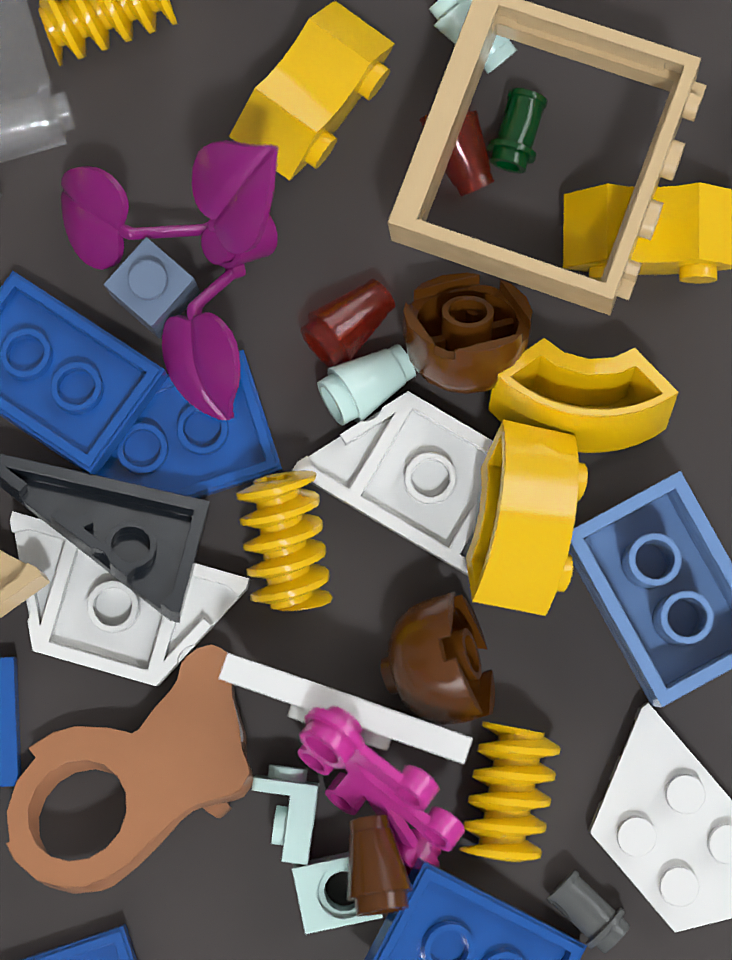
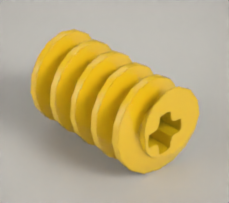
(75, 20)
(286, 541)
(510, 794)

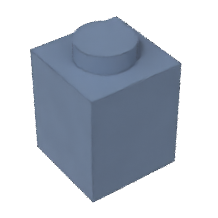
(152, 286)

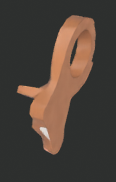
(177, 762)

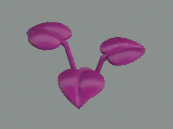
(234, 190)

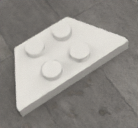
(410, 474)
(103, 623)
(377, 721)
(668, 826)

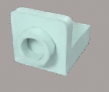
(295, 823)

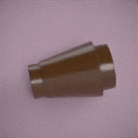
(375, 868)

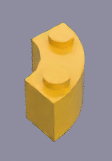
(315, 89)
(689, 238)
(598, 400)
(525, 518)

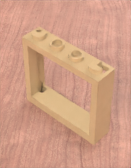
(574, 40)

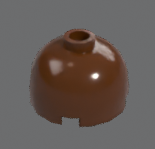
(465, 331)
(438, 663)

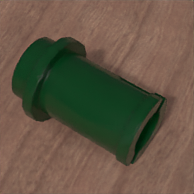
(517, 131)

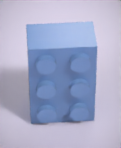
(660, 587)

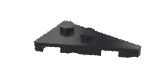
(128, 529)

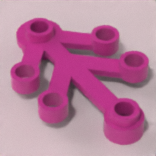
(335, 742)

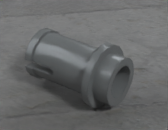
(589, 912)

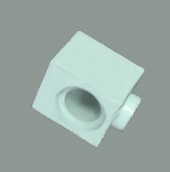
(315, 906)

